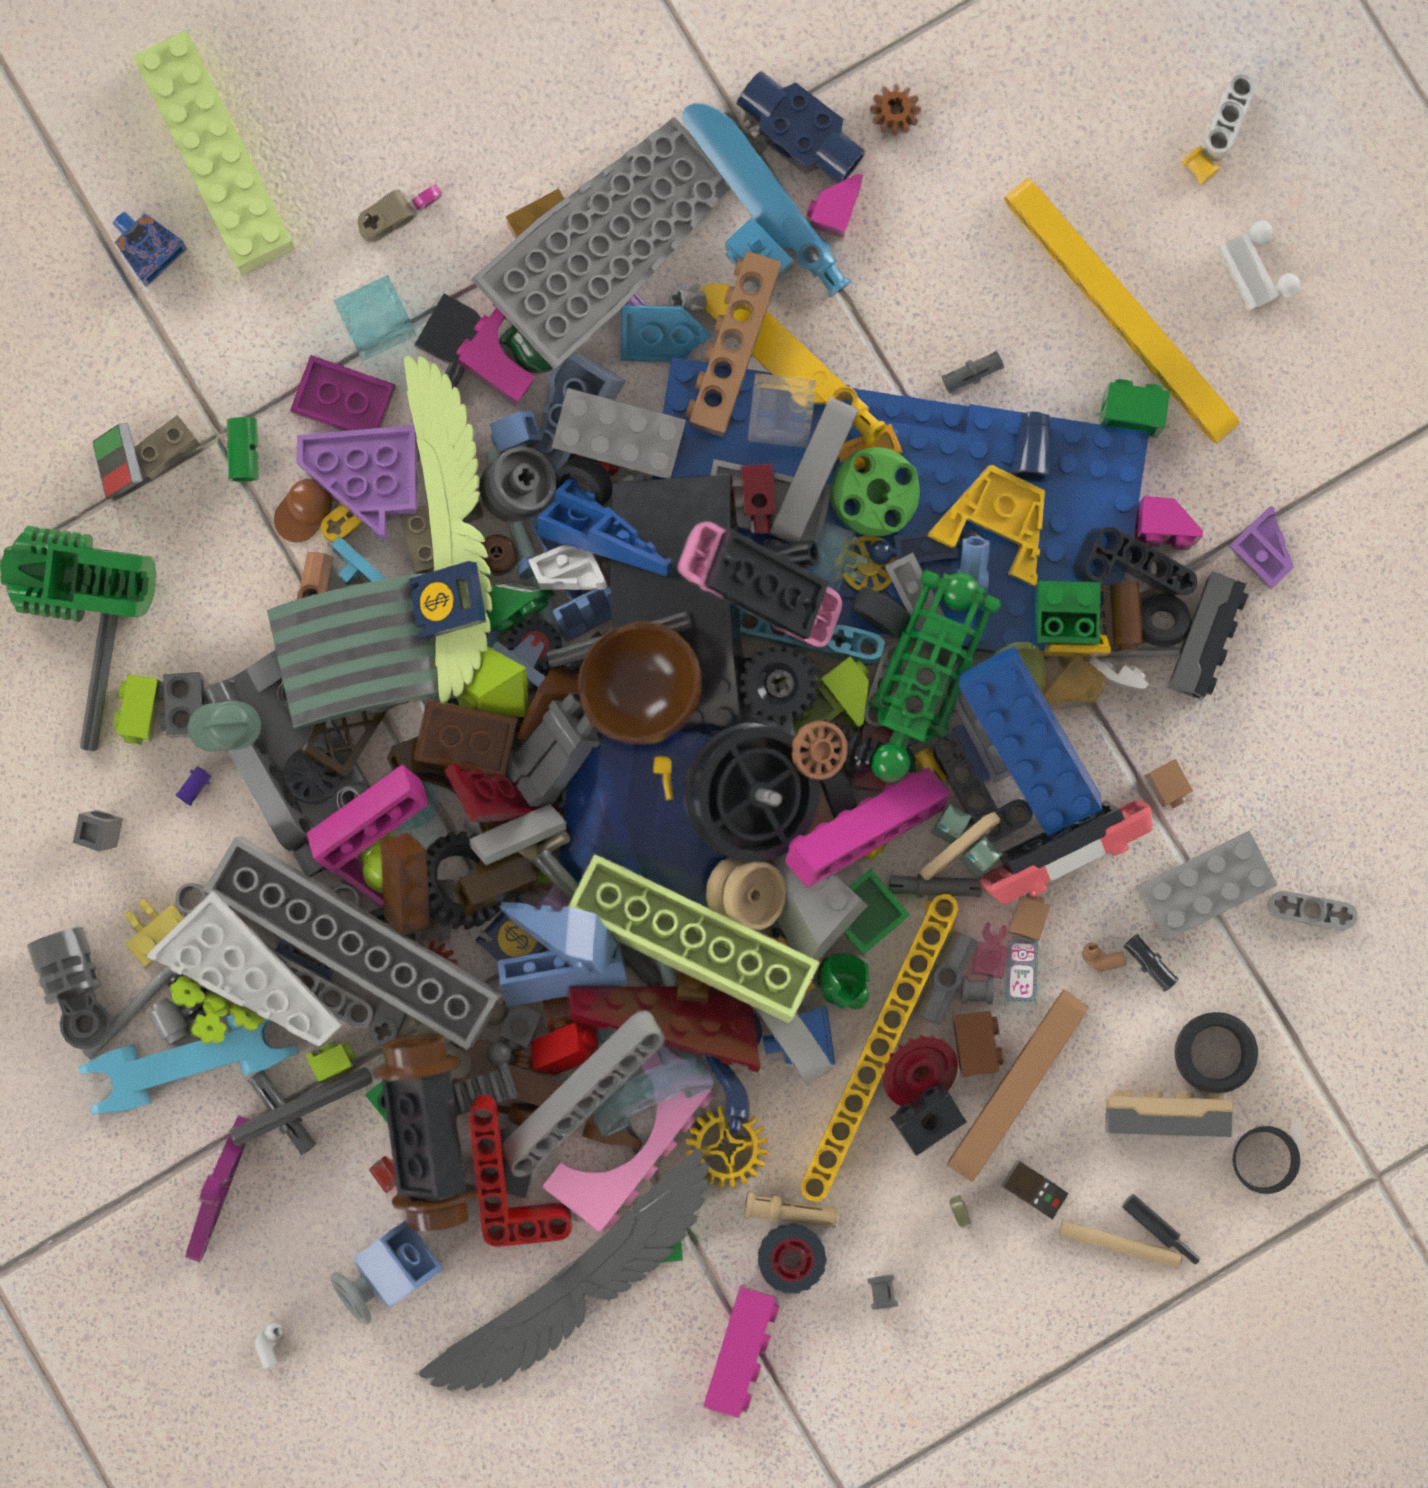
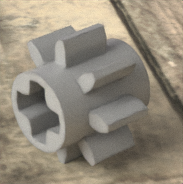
(689, 298)

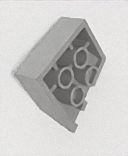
(816, 914)

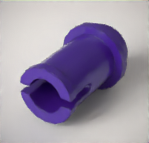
(193, 785)

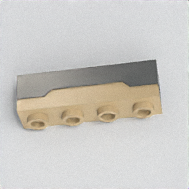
(1168, 1115)

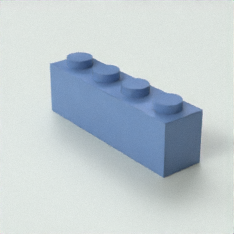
(548, 977)

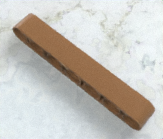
(1017, 1085)

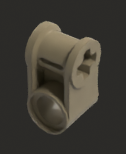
(388, 213)

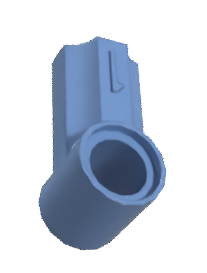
(975, 560)

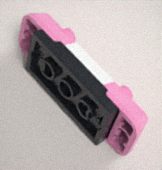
(761, 583)

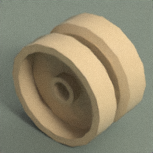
(746, 892)

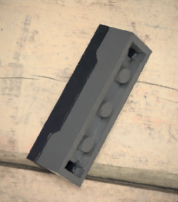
(1207, 636)

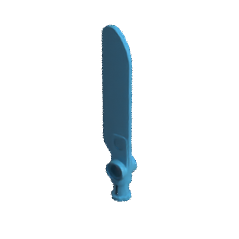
(761, 191)

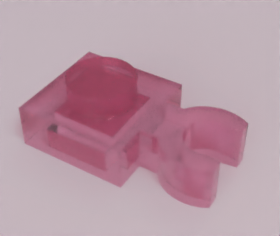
(990, 956)

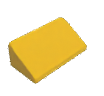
(1084, 650)

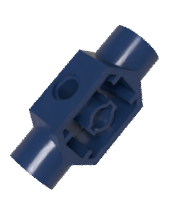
(800, 127)

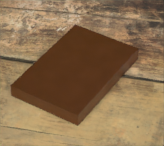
(465, 738)

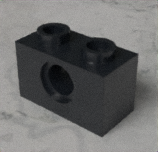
(943, 1121)

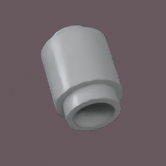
(169, 1021)

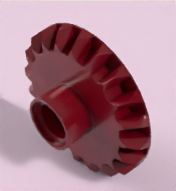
(918, 1067)

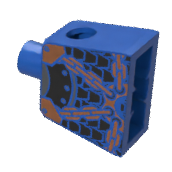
(147, 246)

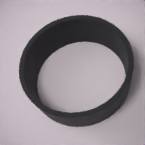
(1294, 1165)

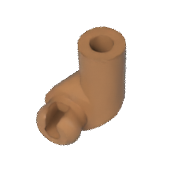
(1100, 960)

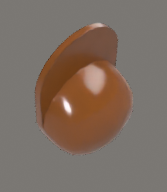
(302, 511)

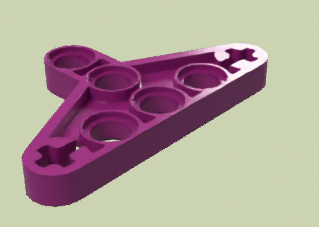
(213, 1196)

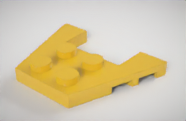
(1004, 507)

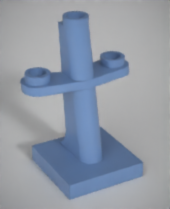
(585, 608)

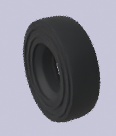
(1172, 605)

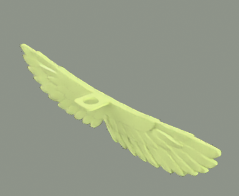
(451, 492)

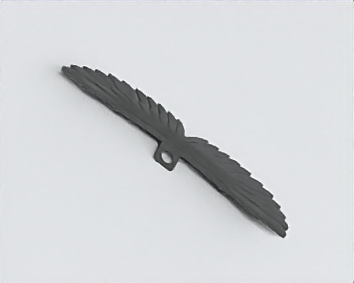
(603, 1270)

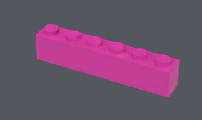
(866, 827)

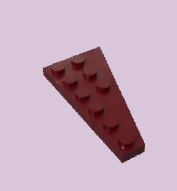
(715, 1028)

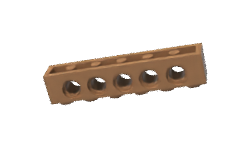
(751, 268)

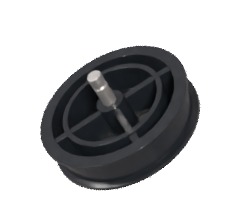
(749, 794)

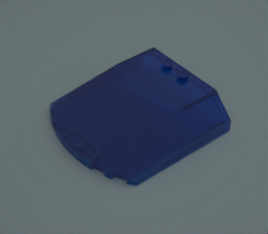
(622, 814)

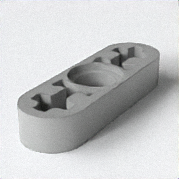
(1333, 922)

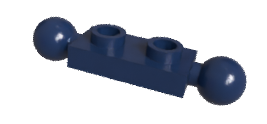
(920, 544)

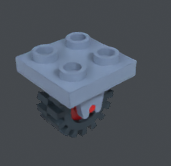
(529, 647)

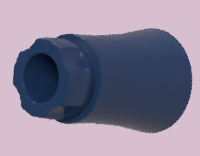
(1033, 448)

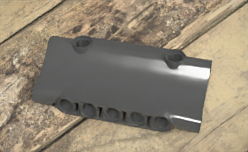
(265, 759)

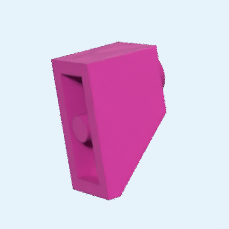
(835, 206)

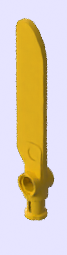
(788, 357)

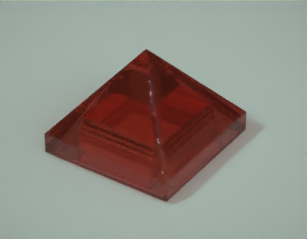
(384, 1173)

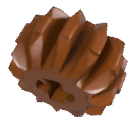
(883, 107)

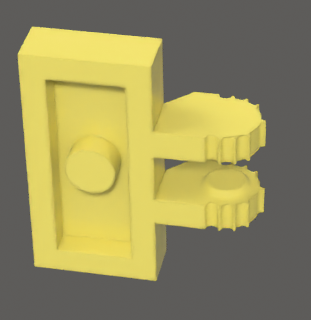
(154, 932)

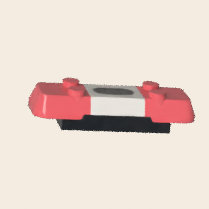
(1046, 858)

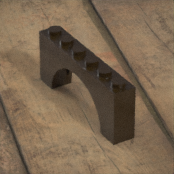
(487, 883)

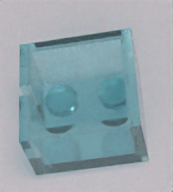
(375, 317)

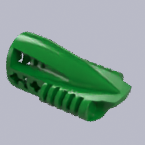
(65, 576)

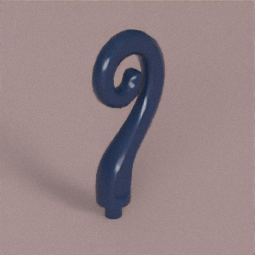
(737, 1102)

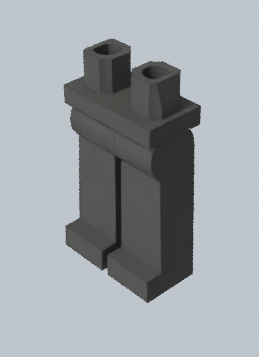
(553, 752)

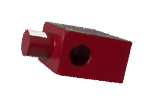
(757, 480)

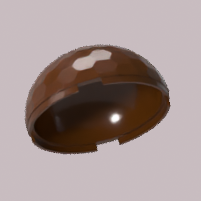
(639, 683)

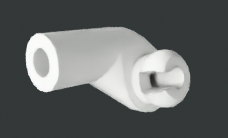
(265, 1343)

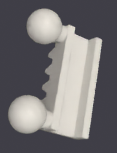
(1249, 271)

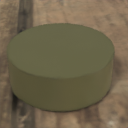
(960, 1211)

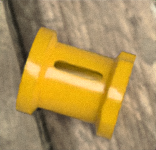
(1200, 165)

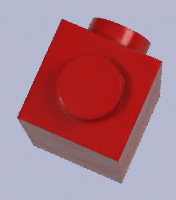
(564, 1048)

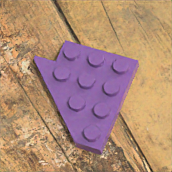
(365, 471)

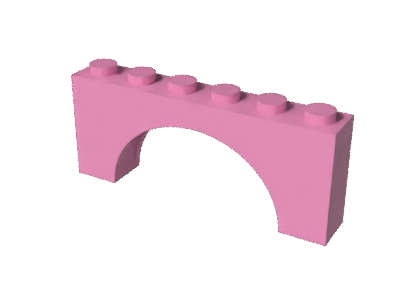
(601, 1194)

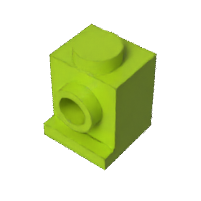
(331, 1060)

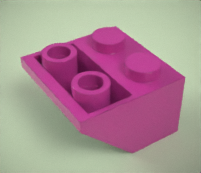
(1165, 522)

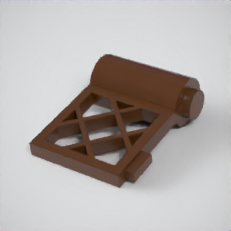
(1122, 615)

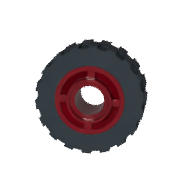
(798, 1277)

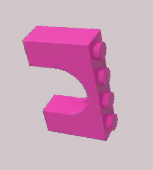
(488, 362)

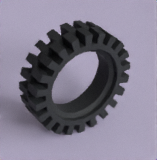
(438, 902)

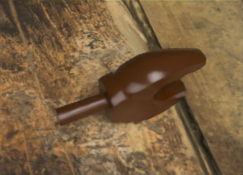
(518, 1112)

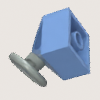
(387, 1271)

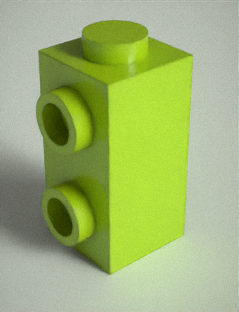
(138, 709)

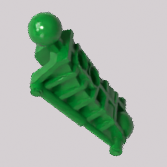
(959, 593)

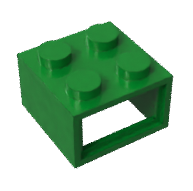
(1135, 407)
(880, 915)

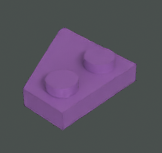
(1264, 549)

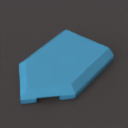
(659, 333)

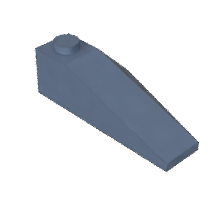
(581, 375)

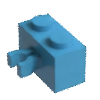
(755, 239)

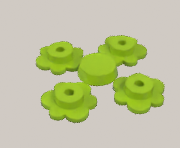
(215, 1006)

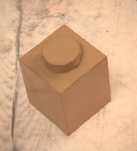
(1169, 784)
(1029, 917)

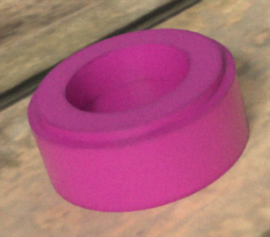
(427, 197)

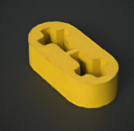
(346, 528)

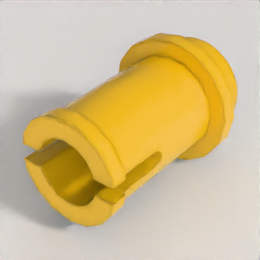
(925, 759)

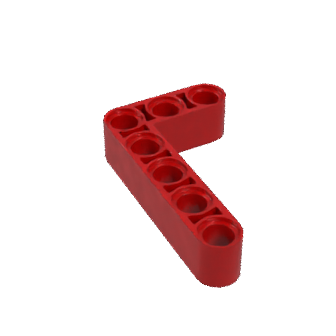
(495, 1185)

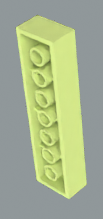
(213, 152)
(695, 939)

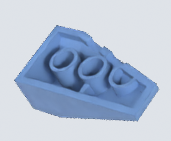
(570, 934)

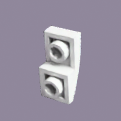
(1126, 678)

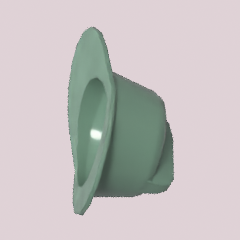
(224, 726)

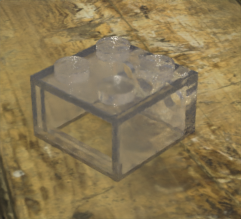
(781, 410)

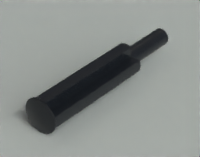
(1157, 1226)

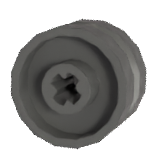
(517, 484)

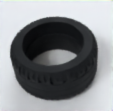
(1248, 1046)

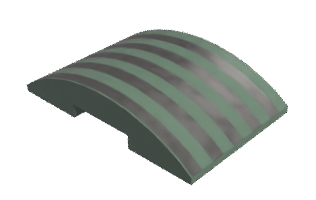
(352, 651)

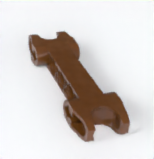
(536, 1089)

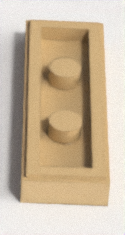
(960, 846)

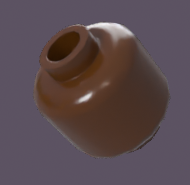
(506, 560)

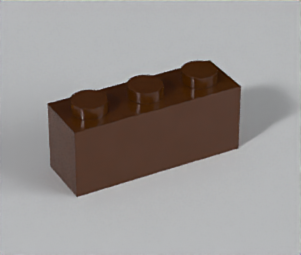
(405, 884)

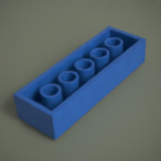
(1030, 741)

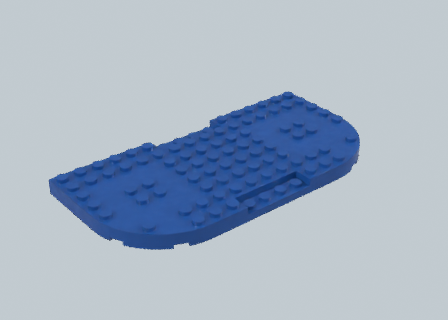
(949, 444)

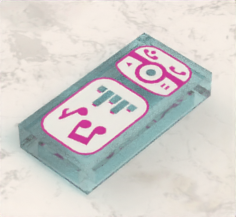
(1021, 971)

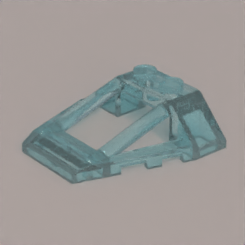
(651, 1086)

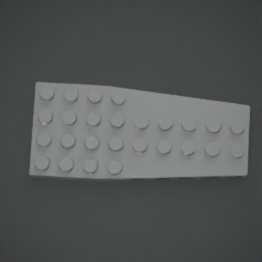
(602, 242)

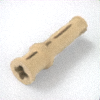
(777, 1209)

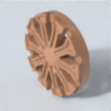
(819, 750)

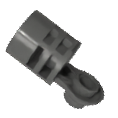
(71, 979)

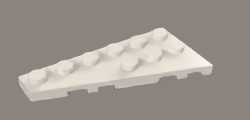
(235, 963)

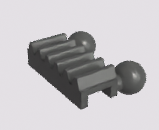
(495, 1084)

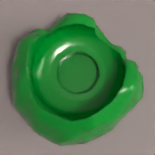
(844, 980)

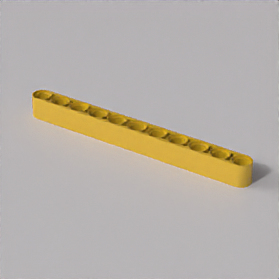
(1121, 310)
(881, 1031)

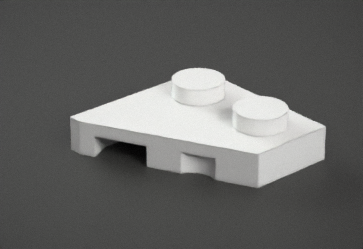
(567, 570)

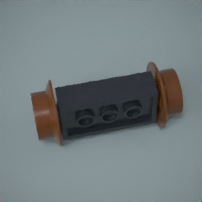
(424, 1132)

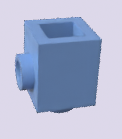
(515, 431)

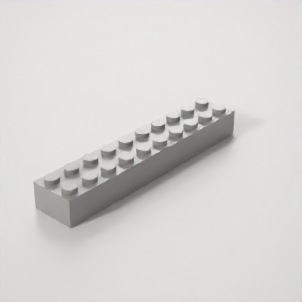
(354, 942)

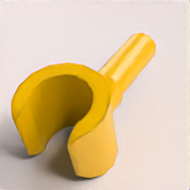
(663, 766)

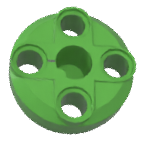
(875, 491)

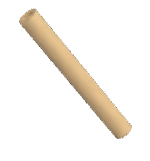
(1120, 1244)

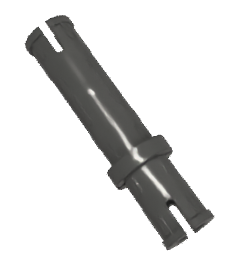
(935, 886)
(272, 1100)

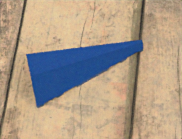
(586, 525)

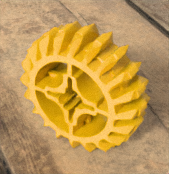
(747, 1143)

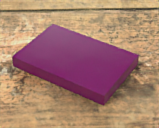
(341, 396)

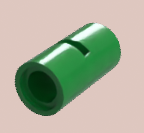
(241, 449)

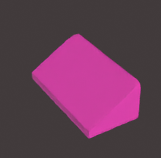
(353, 874)

